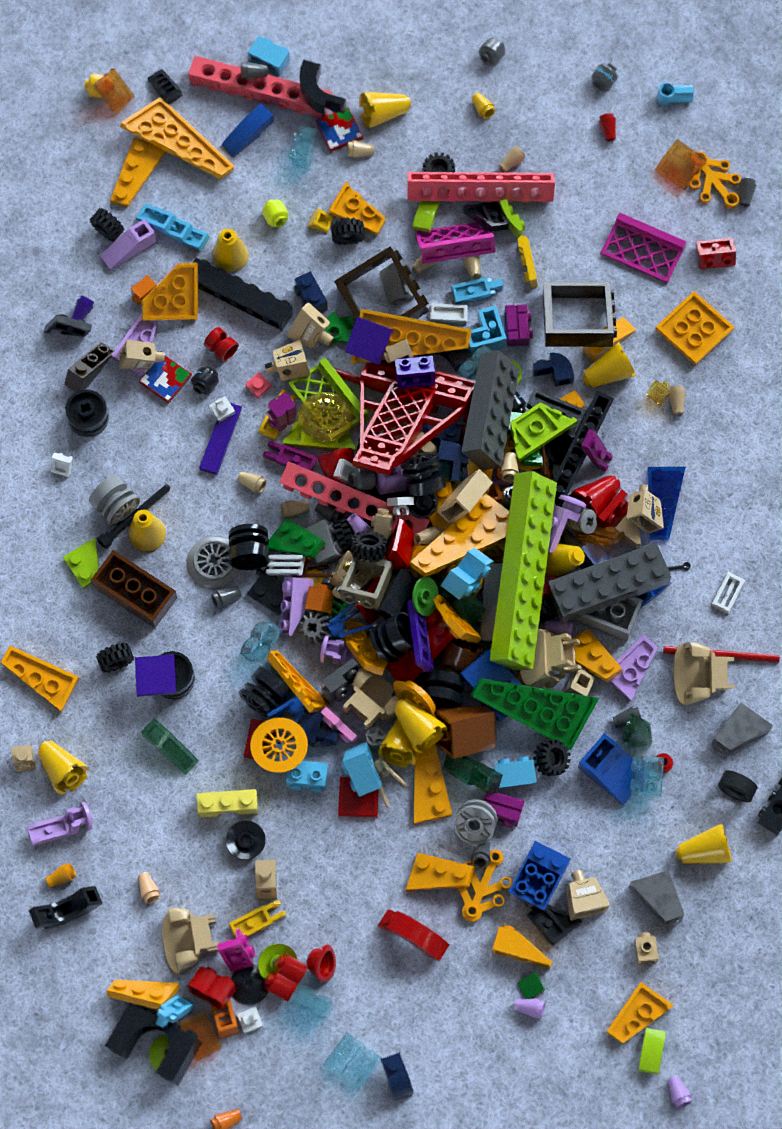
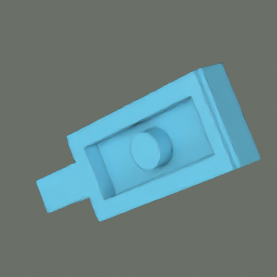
(475, 289)
(174, 1010)

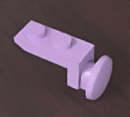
(560, 515)
(336, 651)
(61, 826)

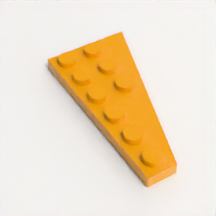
(171, 132)
(422, 335)
(479, 528)

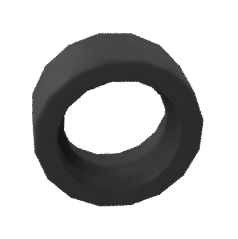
(737, 786)

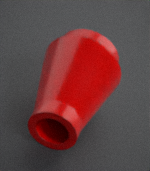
(608, 125)

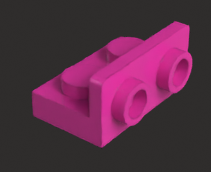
(237, 952)

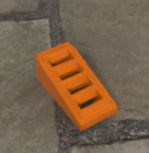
(226, 1027)

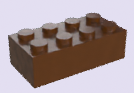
(134, 588)

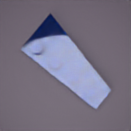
(666, 486)

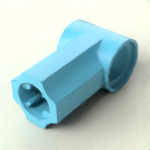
(675, 94)

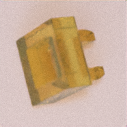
(658, 392)

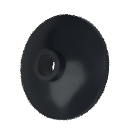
(557, 449)
(238, 833)
(249, 995)

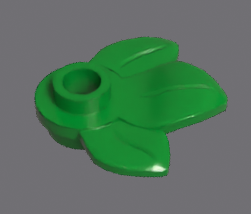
(341, 326)

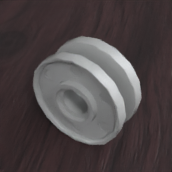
(470, 831)

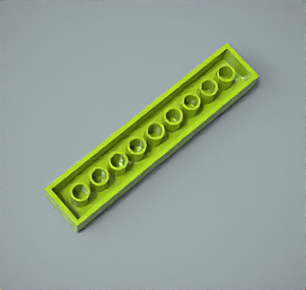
(523, 571)

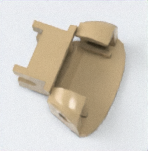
(551, 653)
(697, 675)
(371, 699)
(186, 938)

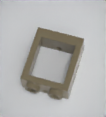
(369, 600)

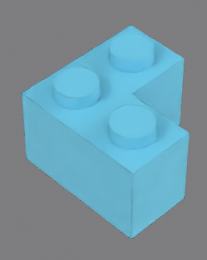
(490, 331)
(467, 576)
(360, 766)

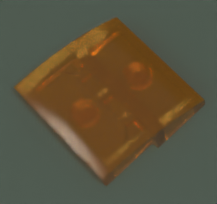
(680, 164)

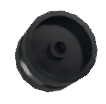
(87, 413)
(184, 675)
(444, 688)

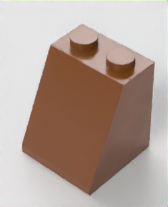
(468, 730)

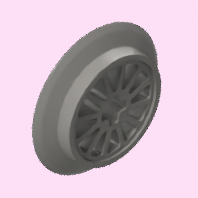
(208, 580)

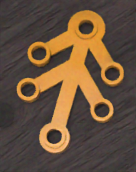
(714, 178)
(482, 889)

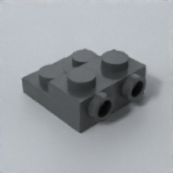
(335, 685)

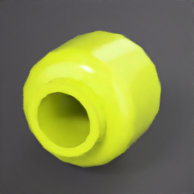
(275, 213)

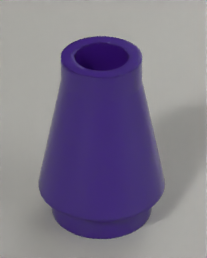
(82, 308)

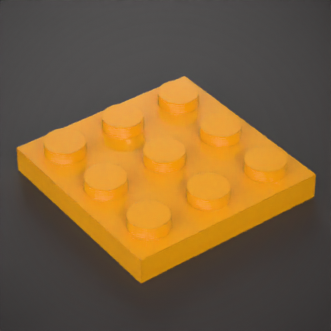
(694, 328)

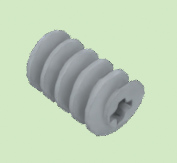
(586, 522)

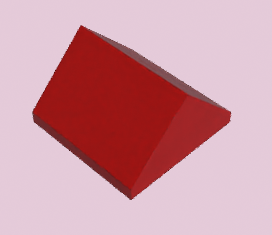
(400, 545)

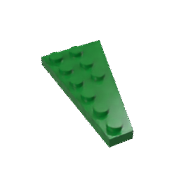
(547, 711)

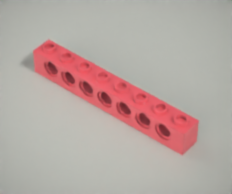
(270, 85)
(471, 181)
(293, 471)

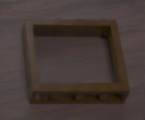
(342, 282)
(578, 337)

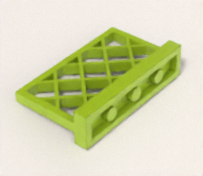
(337, 385)

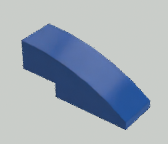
(248, 130)

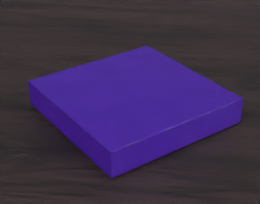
(368, 340)
(155, 675)

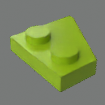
(83, 562)

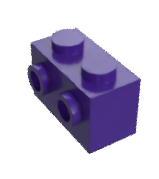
(415, 372)

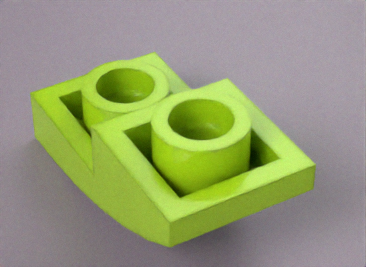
(425, 216)
(515, 224)
(652, 1051)

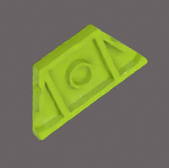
(538, 428)
(299, 438)

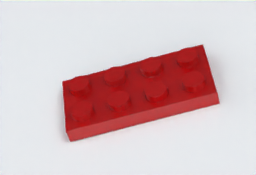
(439, 636)

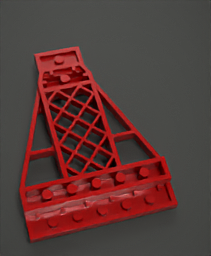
(381, 454)

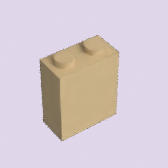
(464, 497)

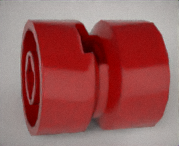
(222, 345)

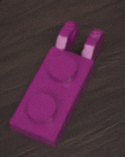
(596, 450)
(290, 454)

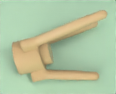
(383, 770)

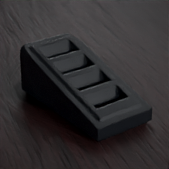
(171, 96)

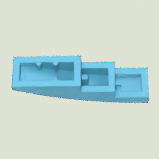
(173, 228)

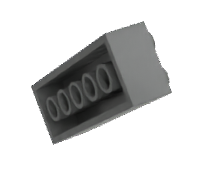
(490, 410)
(609, 582)

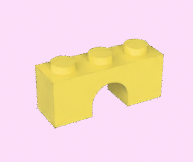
(215, 803)

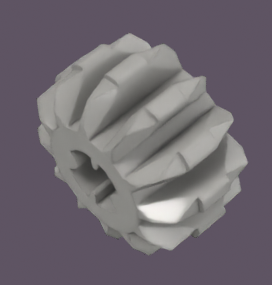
(308, 627)

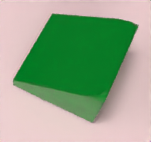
(531, 986)

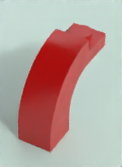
(415, 933)

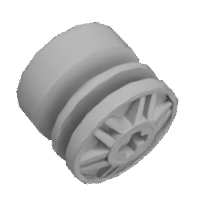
(114, 500)

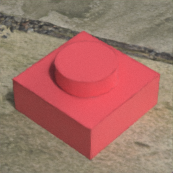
(258, 385)

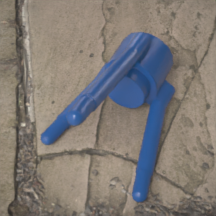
(337, 626)
(294, 707)

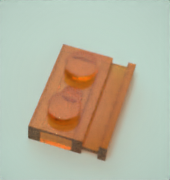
(114, 90)
(602, 536)
(201, 1025)

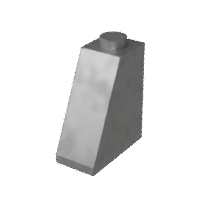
(740, 730)
(660, 897)

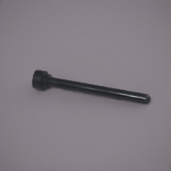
(106, 539)

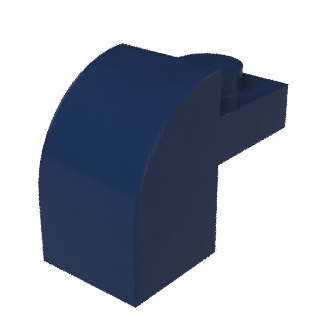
(558, 366)
(451, 454)
(312, 724)
(397, 1076)

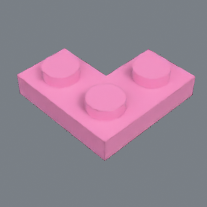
(333, 722)

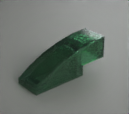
(169, 746)
(473, 773)

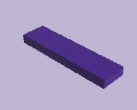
(219, 442)
(420, 639)

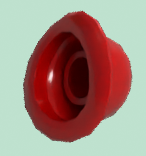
(322, 963)

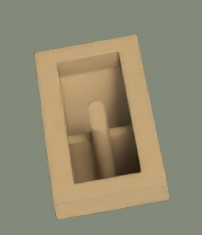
(631, 533)

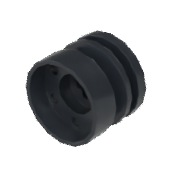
(423, 474)
(248, 547)
(393, 637)
(267, 689)

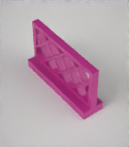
(654, 236)
(450, 248)

